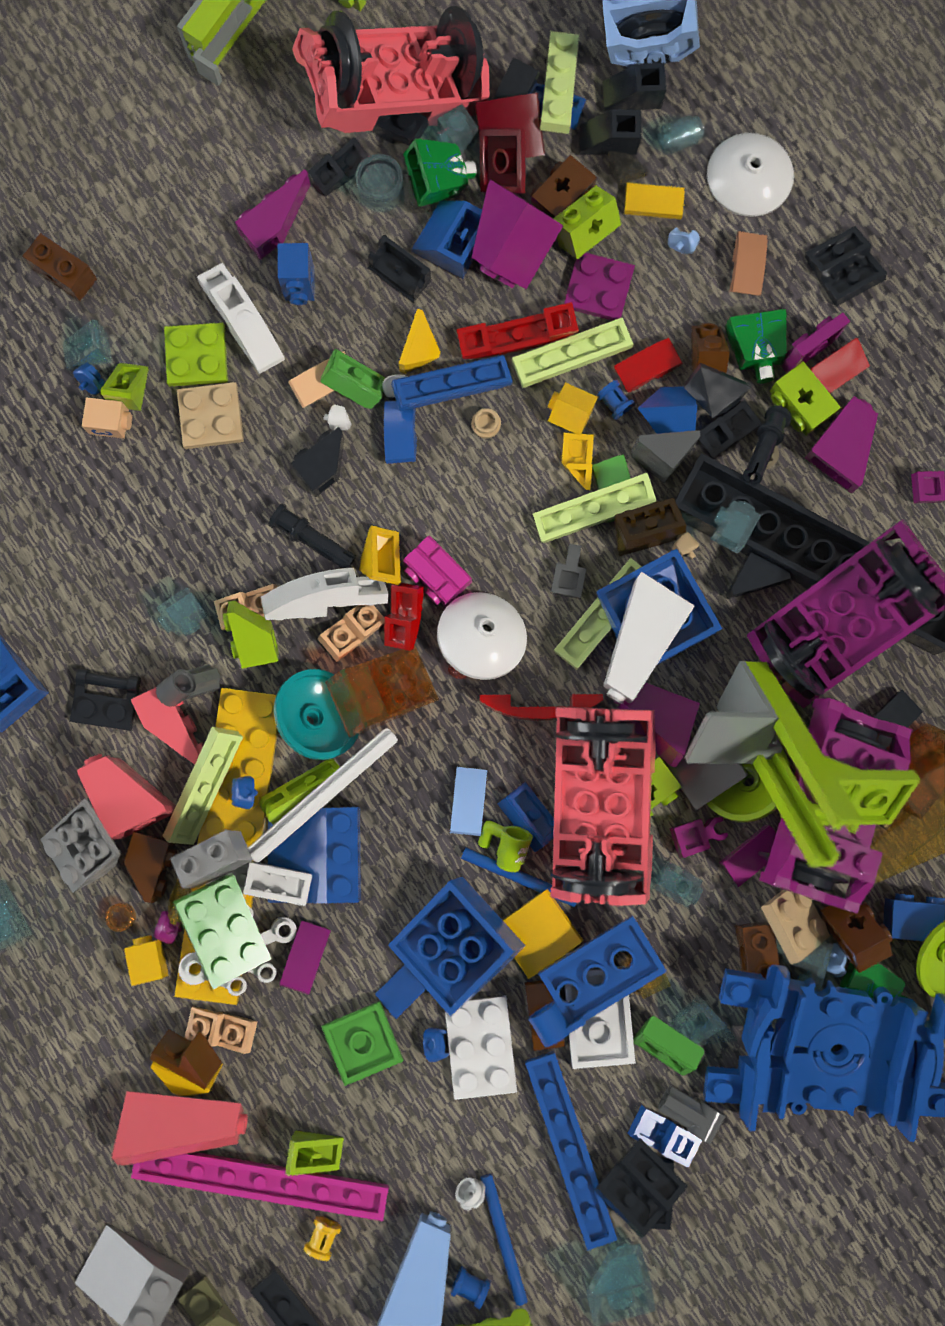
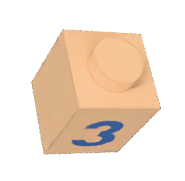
(106, 418)

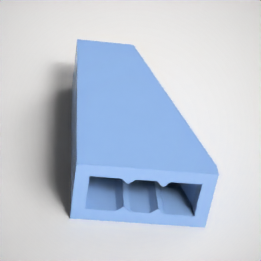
(421, 1279)

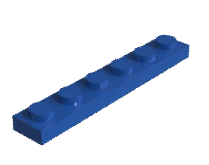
(570, 1150)

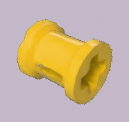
(322, 1238)

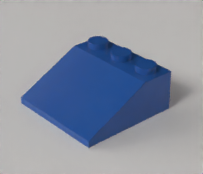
(673, 574)
(329, 851)
(456, 945)

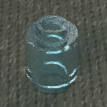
(681, 134)

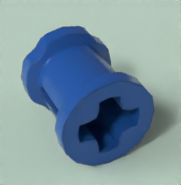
(615, 399)
(470, 1287)

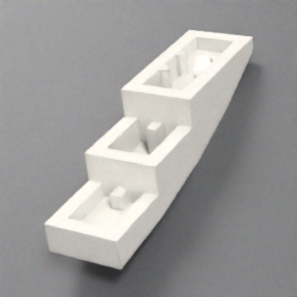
(272, 882)

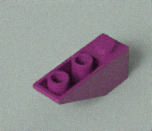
(273, 217)

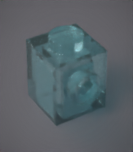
(458, 128)
(735, 525)
(182, 613)
(678, 885)

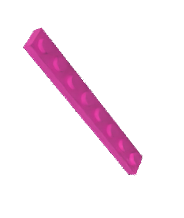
(267, 1184)

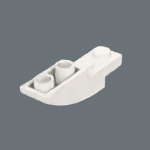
(241, 317)
(313, 593)

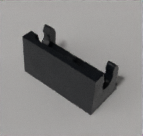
(399, 269)

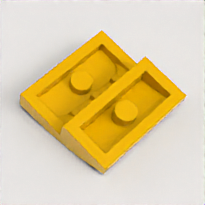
(544, 932)

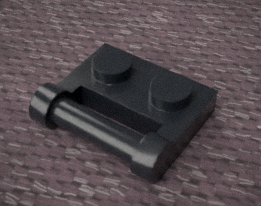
(100, 709)

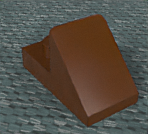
(189, 1059)

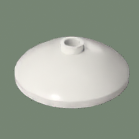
(745, 188)
(473, 649)

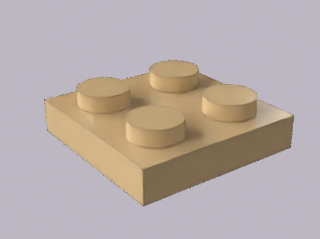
(210, 415)
(795, 924)

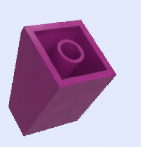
(512, 237)

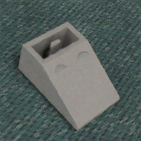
(81, 847)

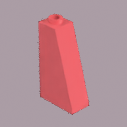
(173, 1126)

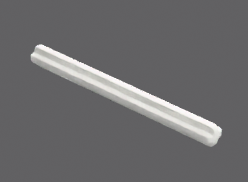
(322, 795)

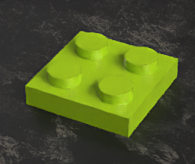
(195, 354)

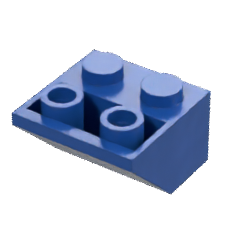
(450, 236)

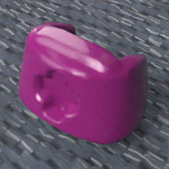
(165, 930)

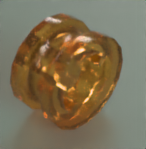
(112, 922)

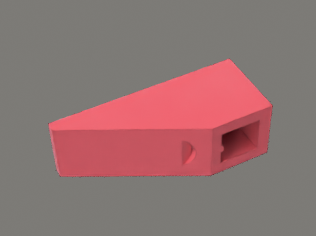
(168, 724)

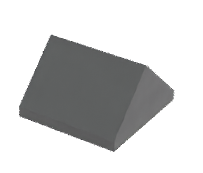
(664, 451)

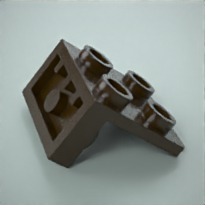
(648, 526)

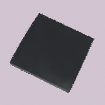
(839, 255)
(640, 1188)

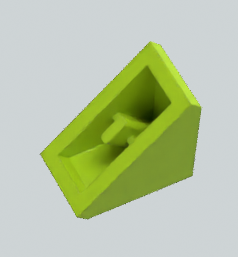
(126, 385)
(313, 1153)

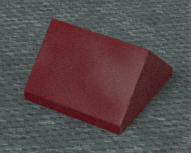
(503, 159)

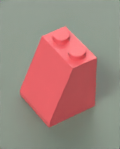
(122, 796)

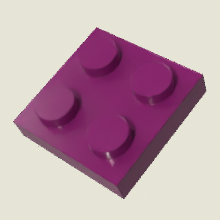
(599, 286)
(809, 346)

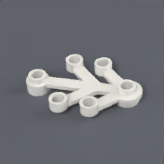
(268, 937)

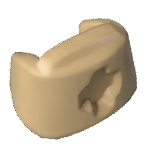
(686, 545)

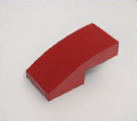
(648, 364)
(404, 621)

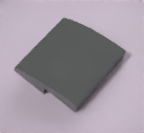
(706, 780)

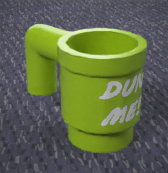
(512, 846)

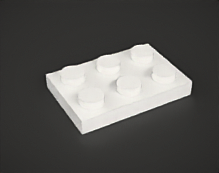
(606, 1036)
(481, 1049)

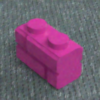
(436, 571)

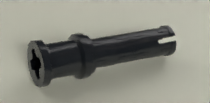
(769, 435)
(301, 531)

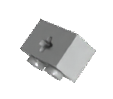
(211, 859)

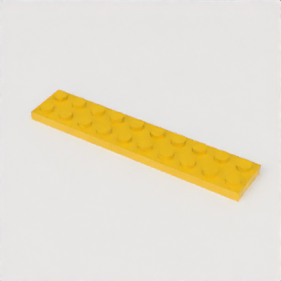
(254, 719)

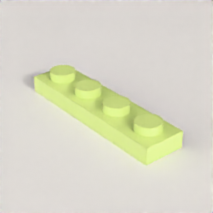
(559, 82)
(572, 352)
(594, 508)
(589, 628)
(202, 786)

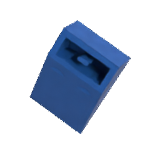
(18, 687)

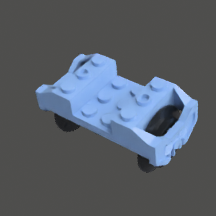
(650, 30)

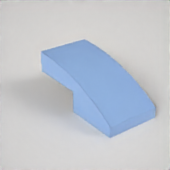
(468, 801)

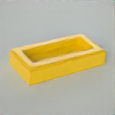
(654, 201)

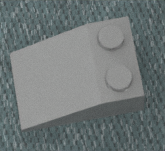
(131, 1279)

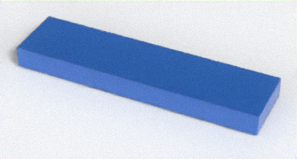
(451, 383)

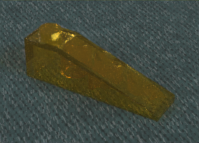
(911, 841)

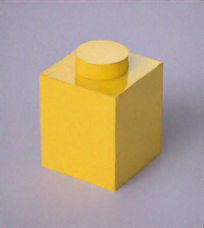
(571, 408)
(146, 960)

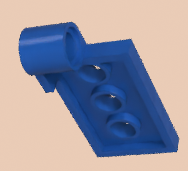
(563, 1017)

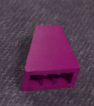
(846, 445)
(673, 720)

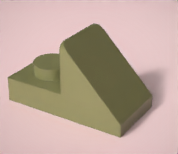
(207, 1306)

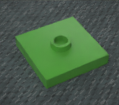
(362, 1043)

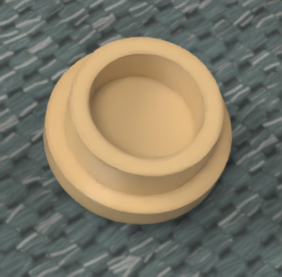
(486, 423)

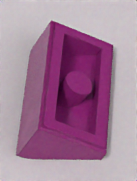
(744, 860)

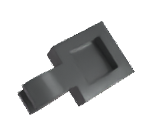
(568, 577)

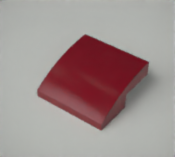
(514, 113)

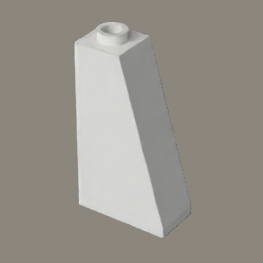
(645, 633)

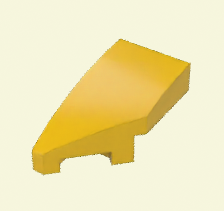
(578, 457)

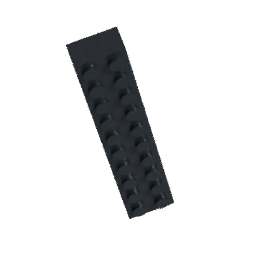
(784, 533)

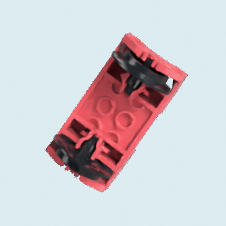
(393, 70)
(603, 806)

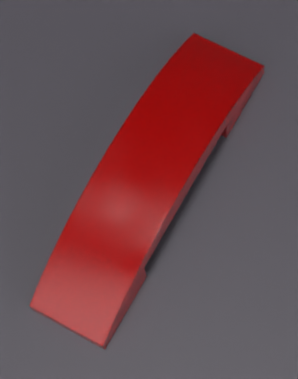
(518, 334)
(502, 705)

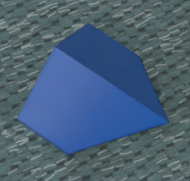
(670, 410)

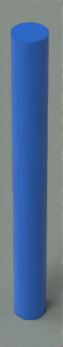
(518, 877)
(504, 1240)

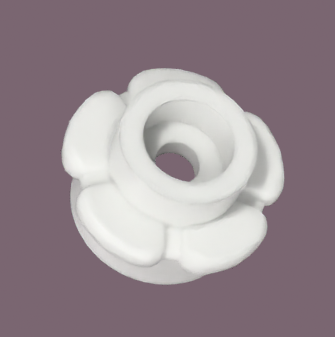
(470, 1193)

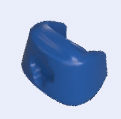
(89, 378)
(243, 792)
(434, 1044)

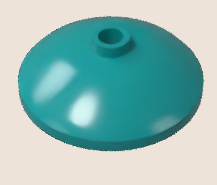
(309, 696)

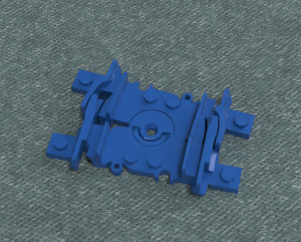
(886, 1058)

